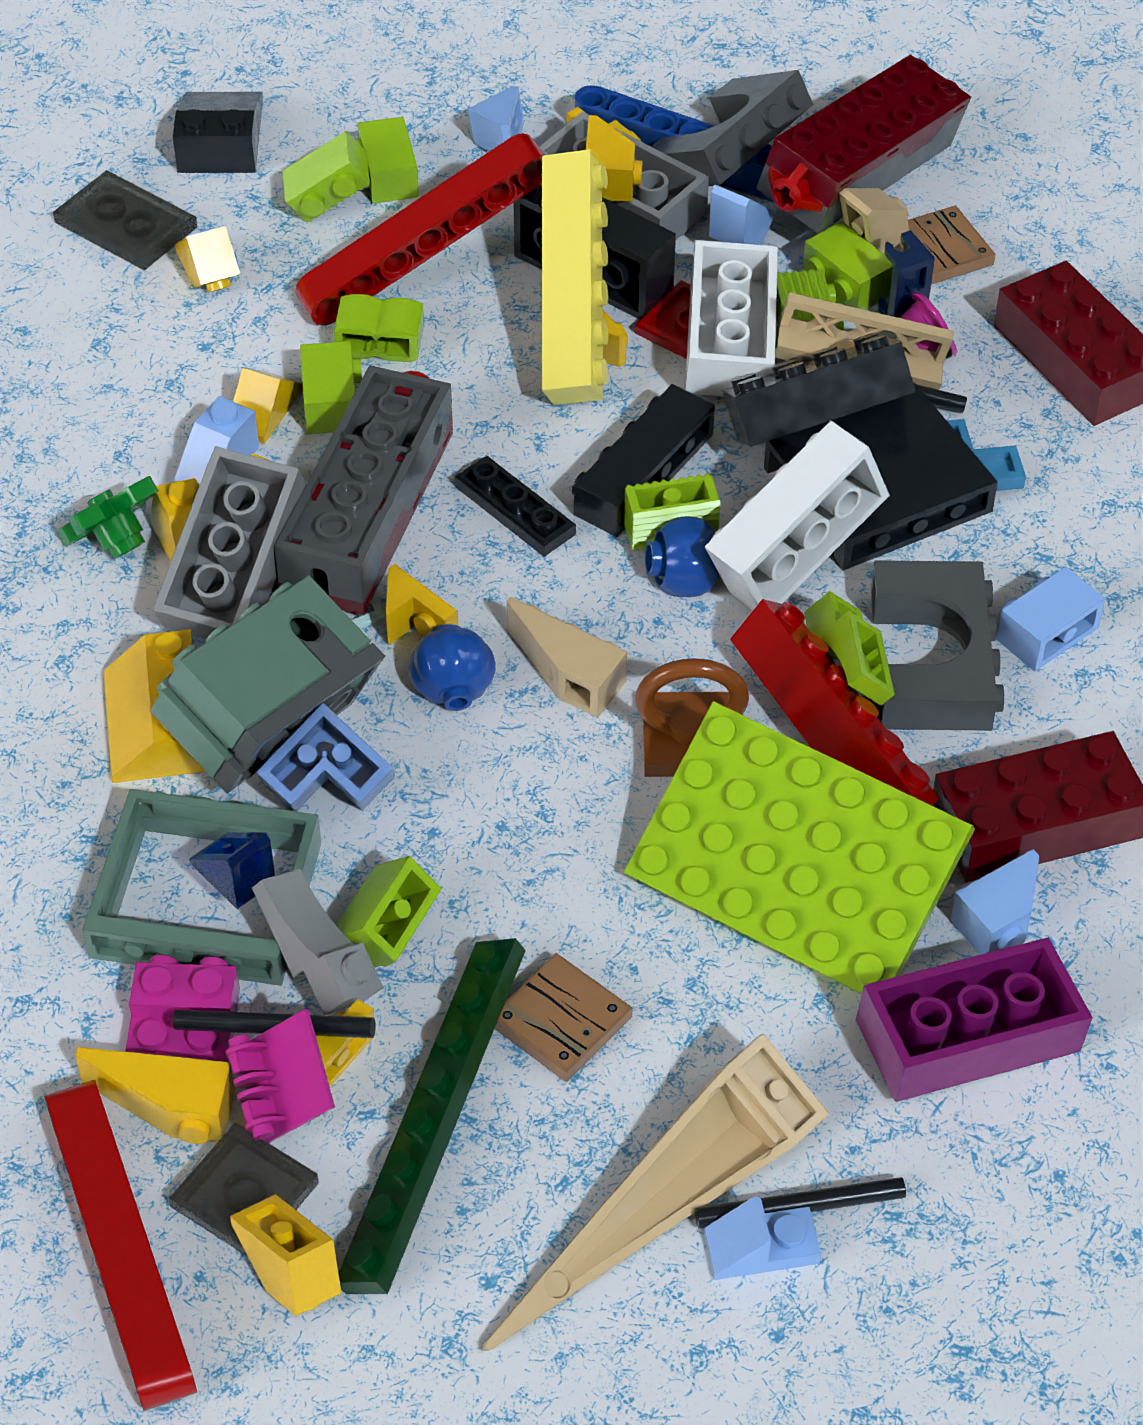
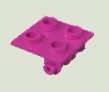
(281, 1077)

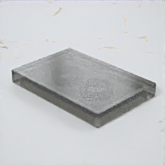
(125, 220)

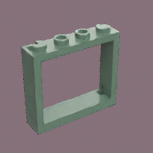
(201, 818)

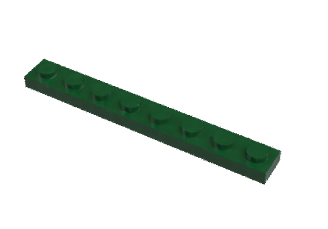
(430, 1119)

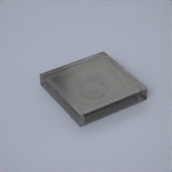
(236, 1177)

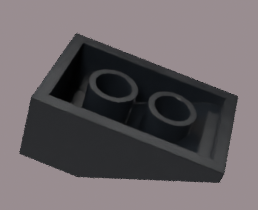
(217, 132)

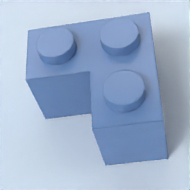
(325, 751)

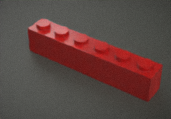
(820, 701)

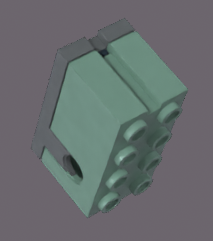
(263, 680)

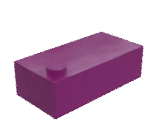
(972, 1019)

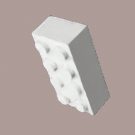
(730, 314)
(798, 518)

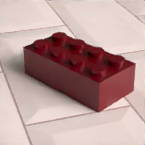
(1075, 340)
(1044, 800)

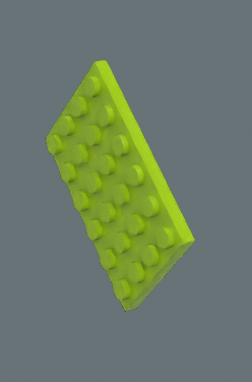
(798, 850)

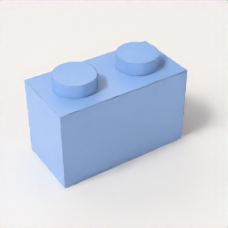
(1049, 618)

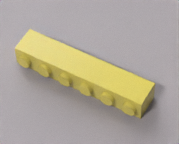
(573, 277)

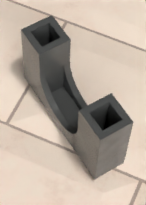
(750, 116)
(956, 600)

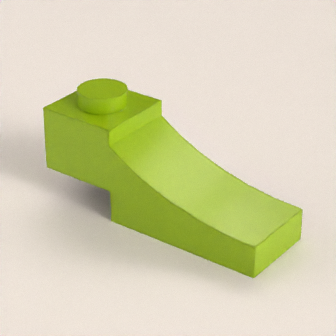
(853, 644)

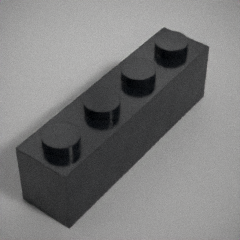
(647, 451)

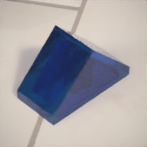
(236, 864)

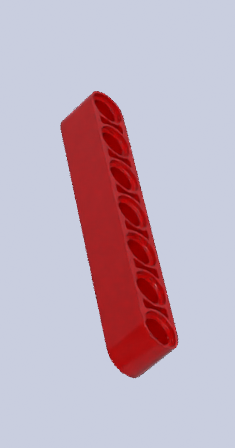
(423, 227)
(120, 1246)

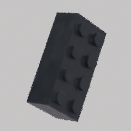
(638, 253)
(818, 390)

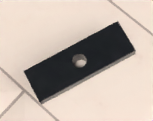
(515, 505)

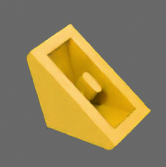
(268, 396)

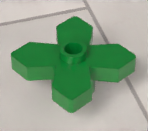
(112, 519)

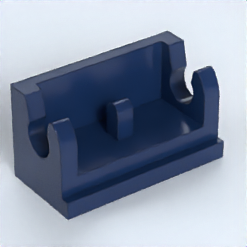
(910, 274)

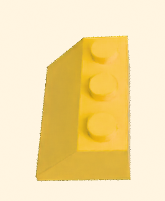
(137, 739)

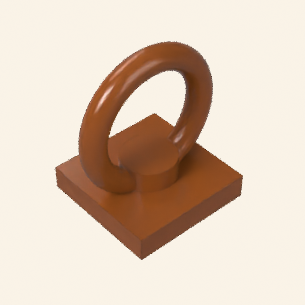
(675, 717)

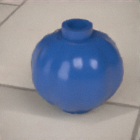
(682, 558)
(451, 667)

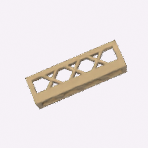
(803, 338)

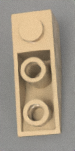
(572, 662)

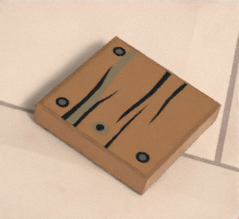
(952, 242)
(562, 1017)

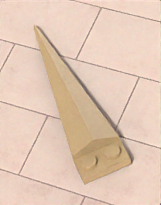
(724, 1135)

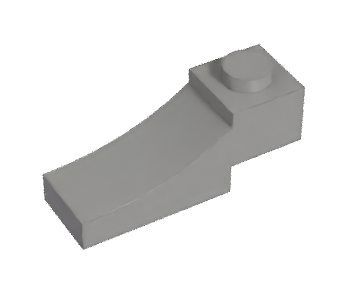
(314, 944)

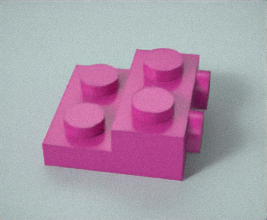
(168, 986)

